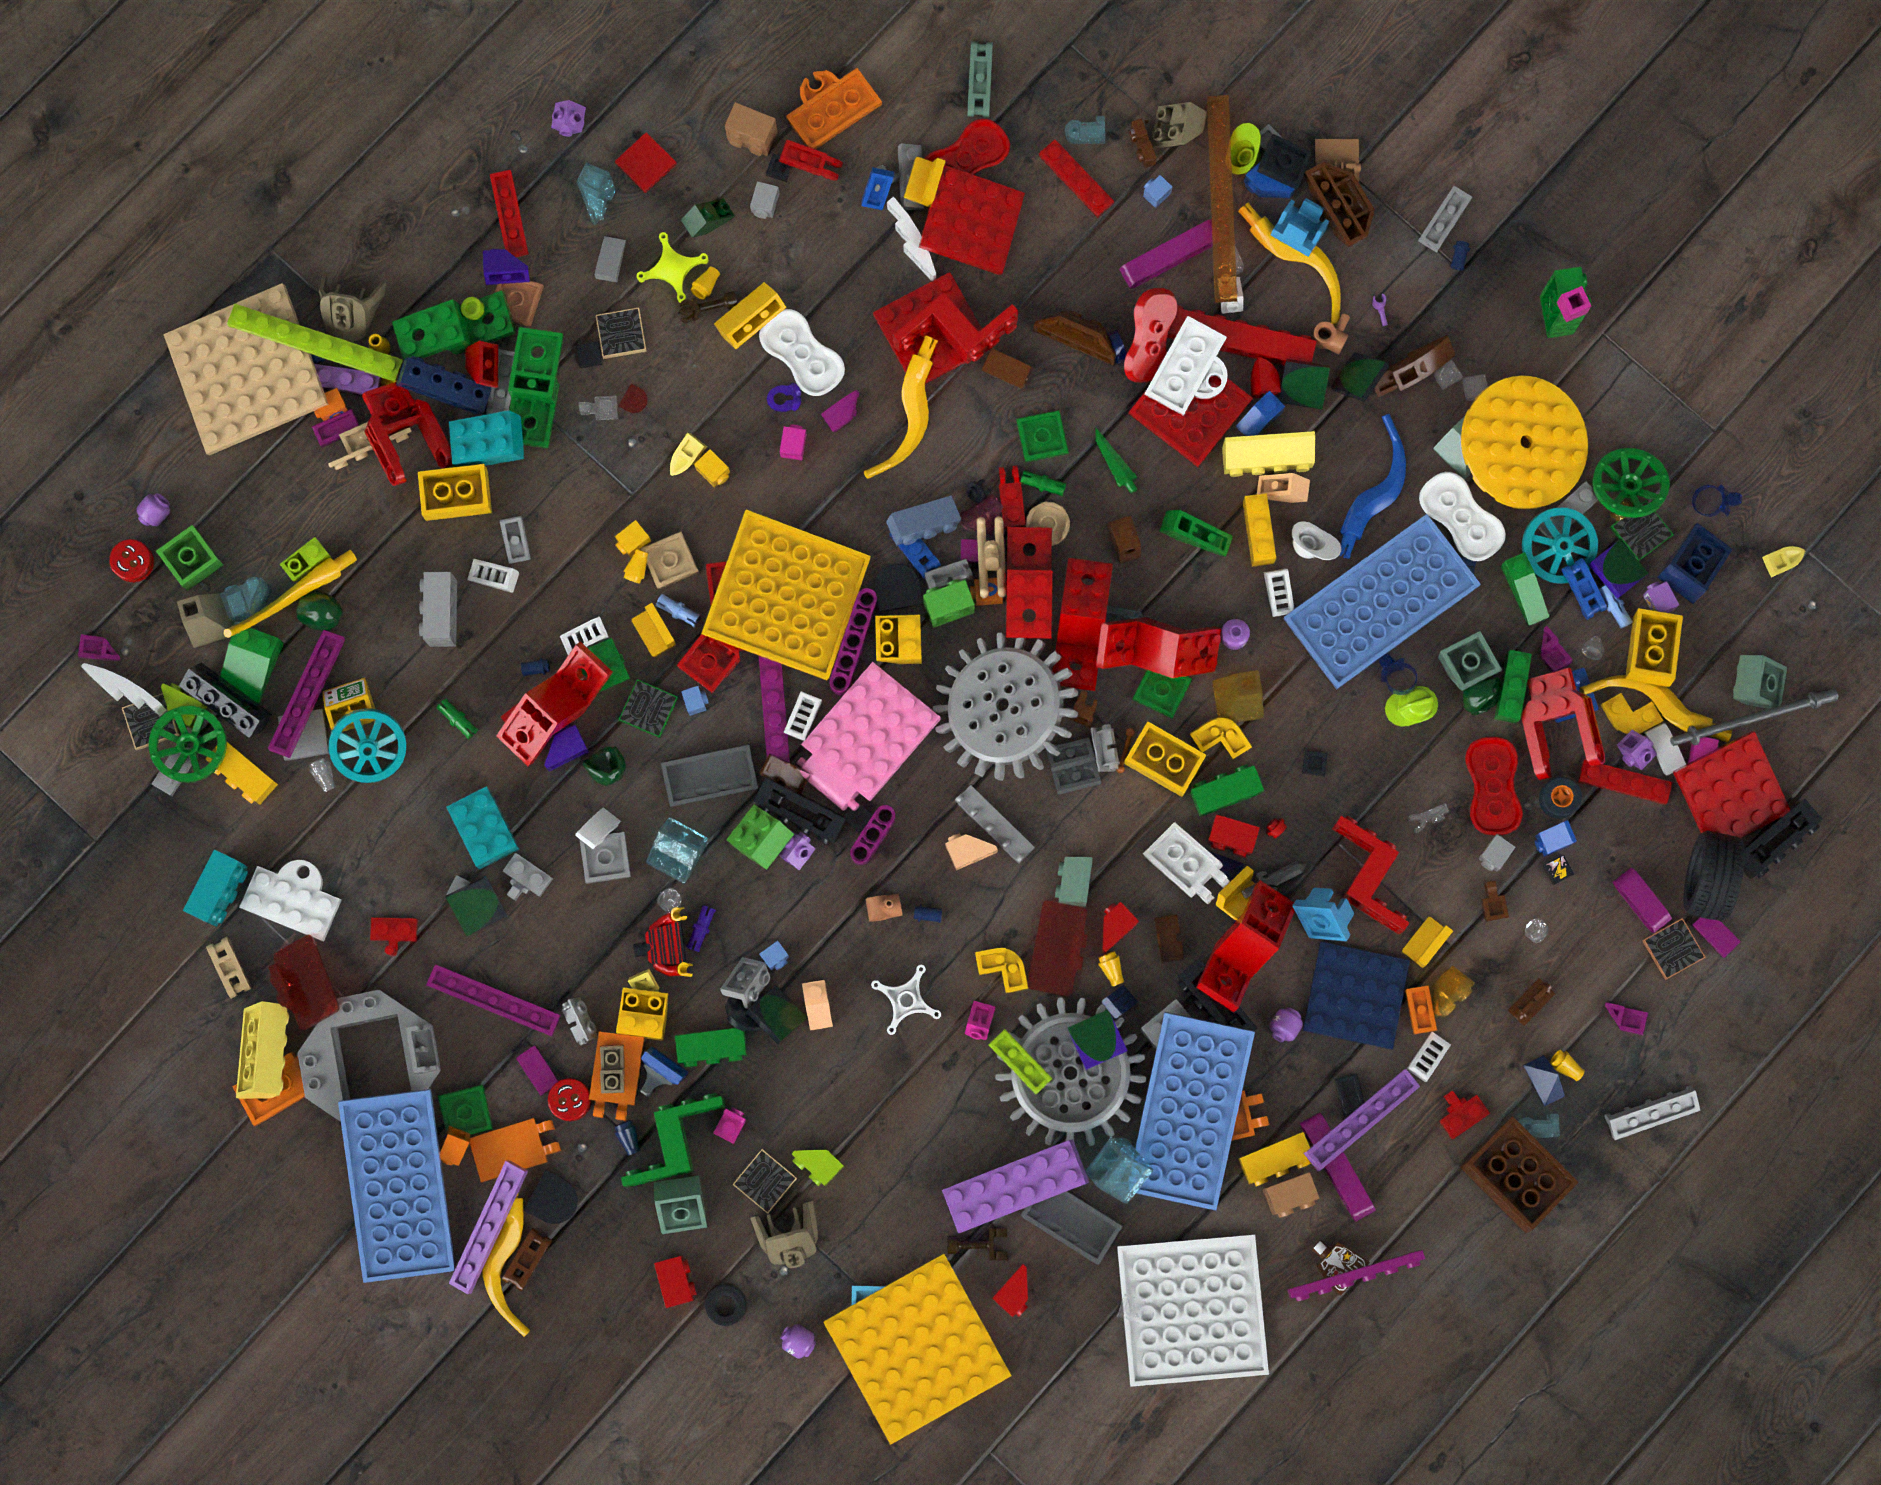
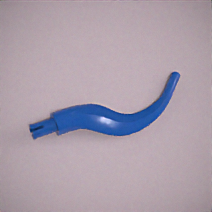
(1376, 498)

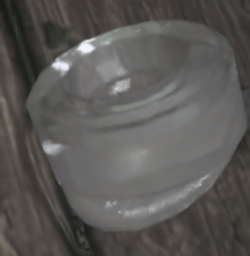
(1593, 649)
(669, 899)
(1536, 930)

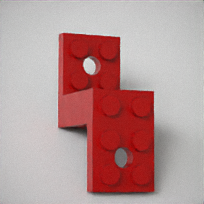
(955, 329)
(1029, 582)
(1081, 621)
(1158, 647)
(554, 703)
(1371, 874)
(1246, 946)

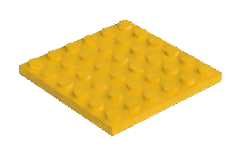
(786, 595)
(917, 1348)

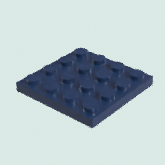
(1356, 995)

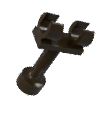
(729, 301)
(954, 1244)

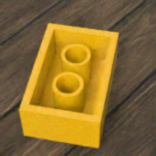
(454, 492)
(1654, 647)
(1164, 759)

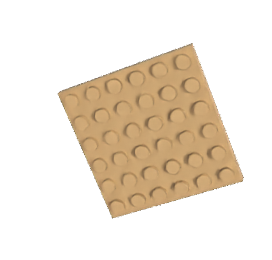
(240, 380)

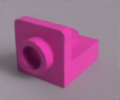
(979, 1020)
(730, 1125)

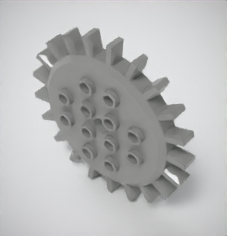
(1038, 722)
(1103, 1098)

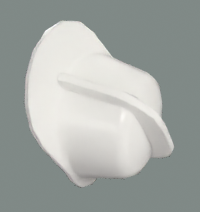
(1313, 542)

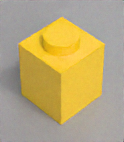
(712, 468)
(632, 538)

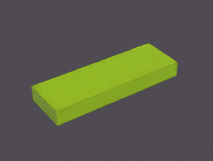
(1020, 1061)

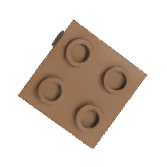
(1339, 153)

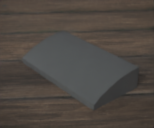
(709, 775)
(1075, 1224)

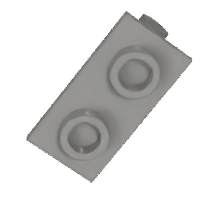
(941, 576)
(1102, 739)
(576, 1011)

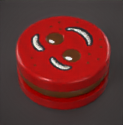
(131, 560)
(569, 1099)

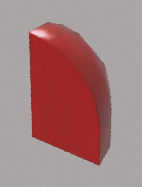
(1264, 378)

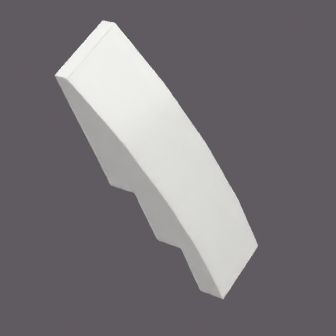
(912, 236)
(119, 686)

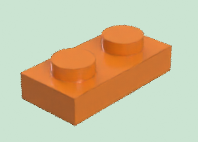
(1421, 1010)

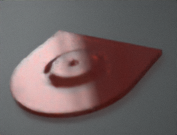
(634, 400)

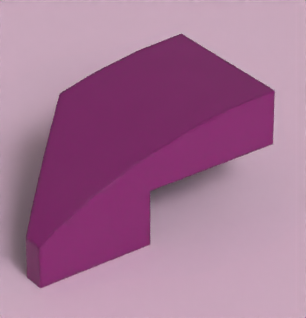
(841, 412)
(96, 648)
(1553, 653)
(1628, 1019)

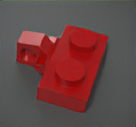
(1462, 1114)

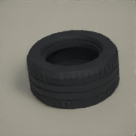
(1714, 875)

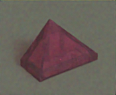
(988, 509)

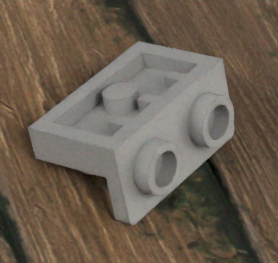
(746, 981)

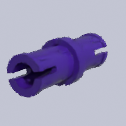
(700, 928)

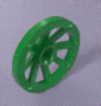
(1630, 480)
(184, 740)

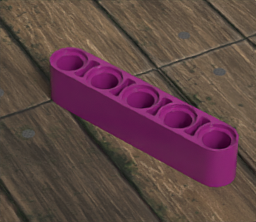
(1168, 255)
(853, 631)
(1340, 1172)

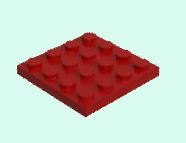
(972, 220)
(901, 311)
(1202, 423)
(1732, 788)

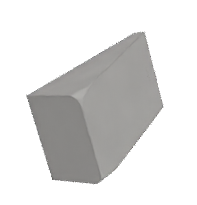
(610, 259)
(515, 539)

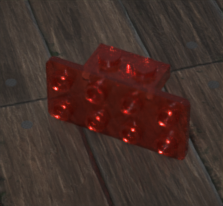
(1058, 948)
(303, 982)

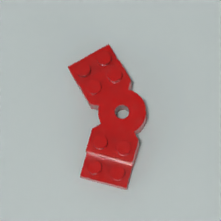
(709, 658)

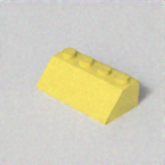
(1269, 453)
(262, 1051)

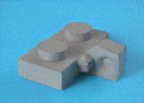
(525, 877)

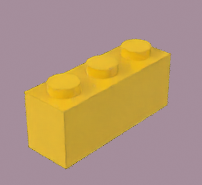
(750, 315)
(1259, 530)
(245, 775)
(1275, 1159)

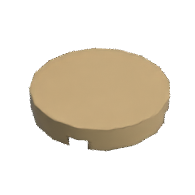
(1050, 516)

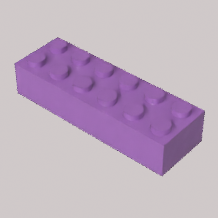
(1015, 1186)

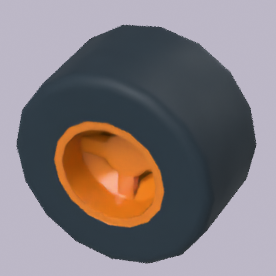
(1566, 792)

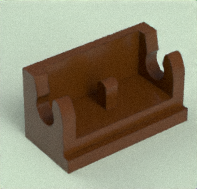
(1007, 368)
(1085, 712)

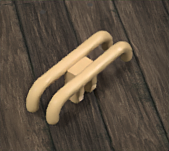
(991, 557)

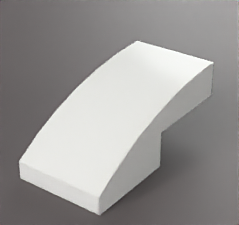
(1667, 755)
(598, 828)

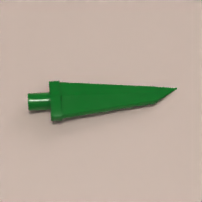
(1117, 466)

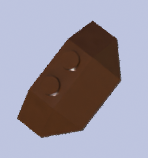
(1342, 200)
(1078, 334)

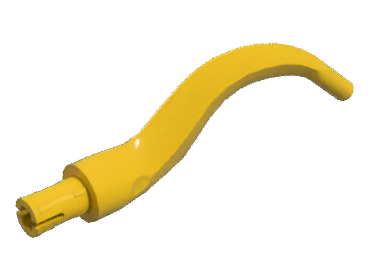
(1262, 229)
(915, 405)
(322, 574)
(1665, 701)
(503, 1248)

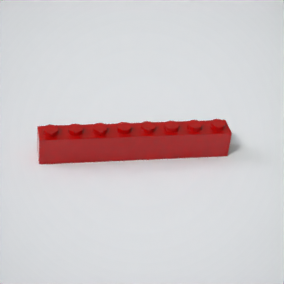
(1250, 340)

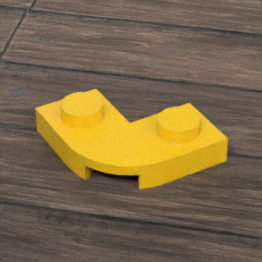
(1625, 720)
(1221, 730)
(1006, 961)

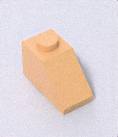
(1284, 487)
(968, 850)
(817, 1005)

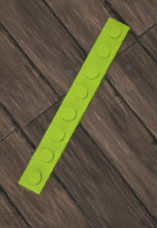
(315, 342)

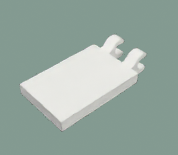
(1186, 862)

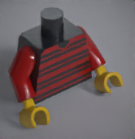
(666, 945)

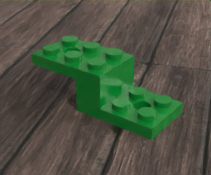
(450, 330)
(535, 383)

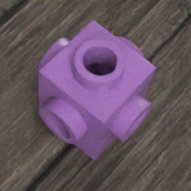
(568, 118)
(1636, 749)
(797, 850)

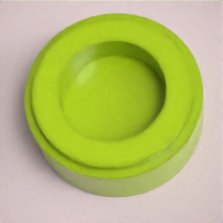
(472, 308)

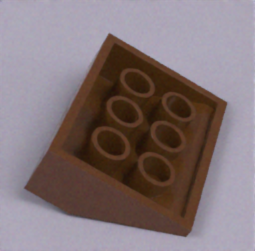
(1519, 1175)

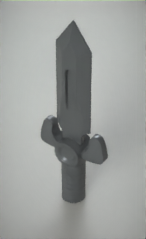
(1277, 877)

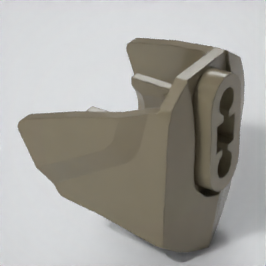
(347, 315)
(793, 1246)

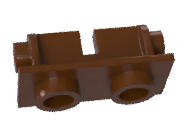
(1531, 1001)

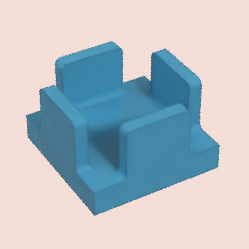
(1301, 226)
(1323, 918)

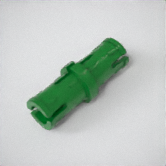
(1043, 483)
(457, 718)

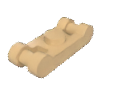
(228, 967)

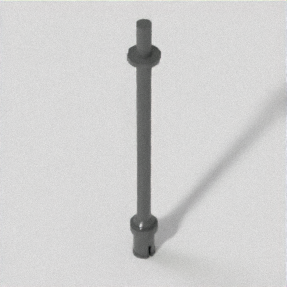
(1814, 700)

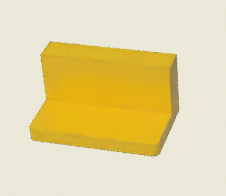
(924, 180)
(653, 631)
(1231, 898)
(1426, 941)

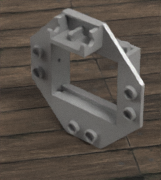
(322, 1056)

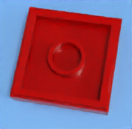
(645, 162)

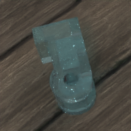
(1086, 132)
(1542, 1128)

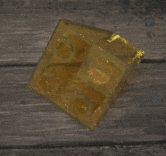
(1239, 696)
(1448, 989)

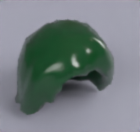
(319, 611)
(1481, 696)
(606, 766)

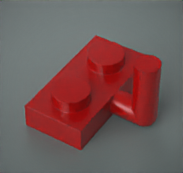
(393, 931)

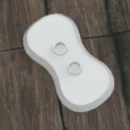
(812, 364)
(1452, 504)

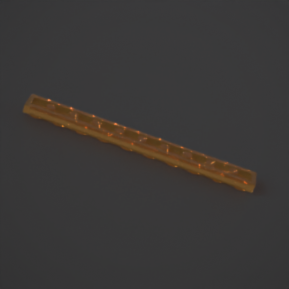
(1222, 199)

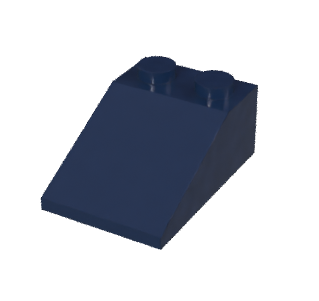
(1695, 563)

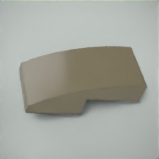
(612, 1069)

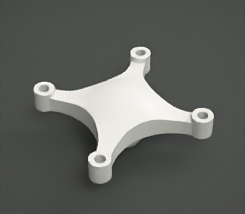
(906, 999)

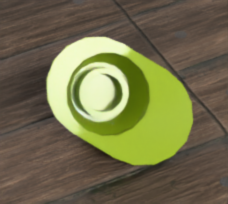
(1245, 148)
(1412, 707)

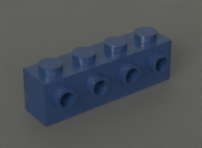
(443, 385)

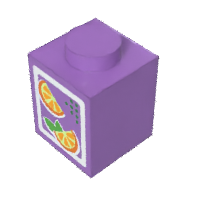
(1660, 597)

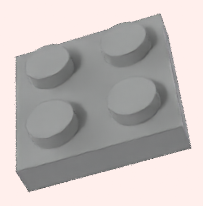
(606, 860)

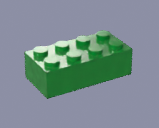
(1558, 284)

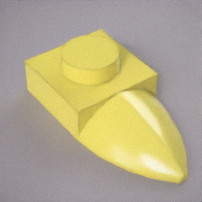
(686, 454)
(1783, 559)
(644, 981)

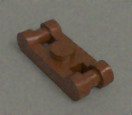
(527, 1259)

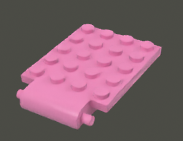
(865, 738)

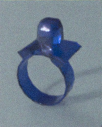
(1118, 346)
(1732, 499)
(1390, 666)

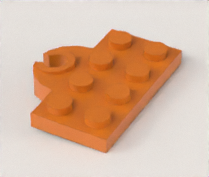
(832, 106)

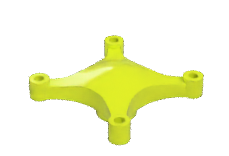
(672, 267)

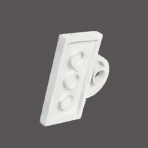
(1188, 367)
(291, 899)

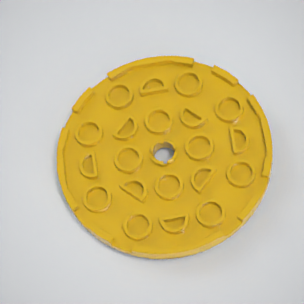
(1493, 446)

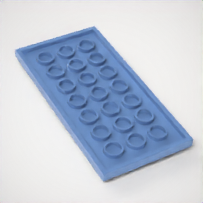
(1381, 601)
(1192, 1108)
(397, 1185)

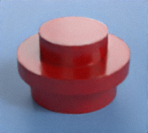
(1276, 827)

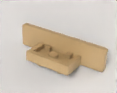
(358, 445)

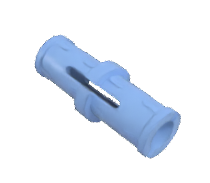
(1616, 607)
(678, 610)

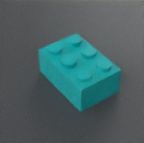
(486, 439)
(483, 828)
(216, 888)

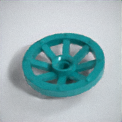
(1554, 543)
(367, 741)

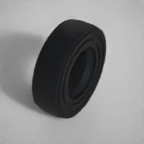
(711, 1305)

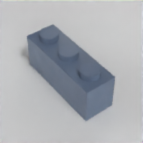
(924, 521)

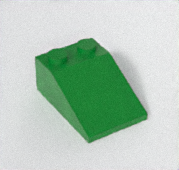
(251, 661)

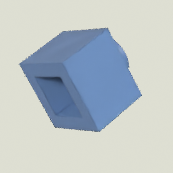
(1157, 190)
(695, 700)
(775, 956)

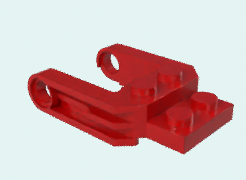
(394, 411)
(1552, 698)

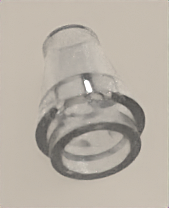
(322, 774)

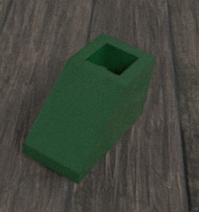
(707, 217)

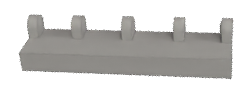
(994, 824)
(1653, 1113)

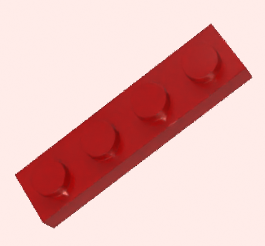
(1076, 178)
(509, 213)
(1625, 782)

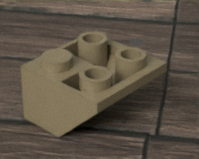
(1177, 124)
(204, 619)

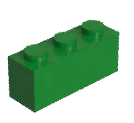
(1513, 686)
(1226, 790)
(710, 1047)

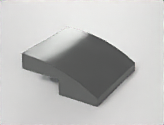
(1074, 766)

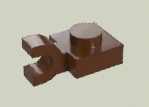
(1494, 906)

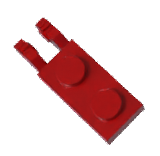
(809, 160)
(1011, 500)

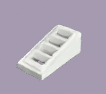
(506, 581)
(1271, 593)
(580, 629)
(803, 697)
(1424, 1076)

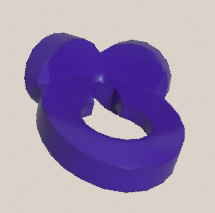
(793, 389)

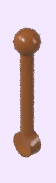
(1129, 733)

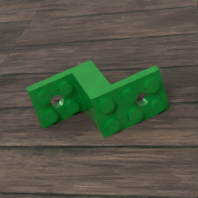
(673, 1140)

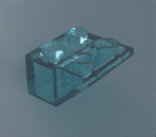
(596, 189)
(245, 599)
(676, 850)
(1119, 1169)

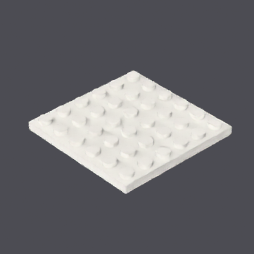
(1198, 1310)

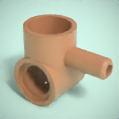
(1337, 336)
(883, 907)

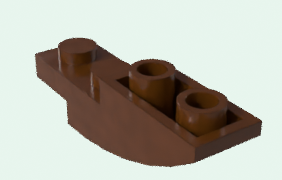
(1416, 366)

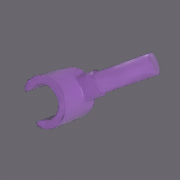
(1380, 307)

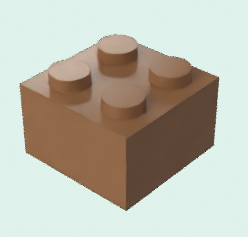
(751, 129)
(1290, 1194)

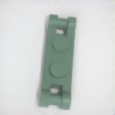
(980, 79)

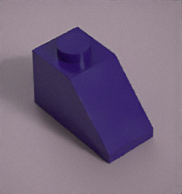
(503, 268)
(565, 747)

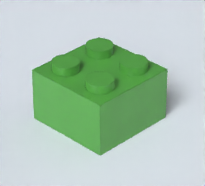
(189, 558)
(948, 603)
(760, 837)

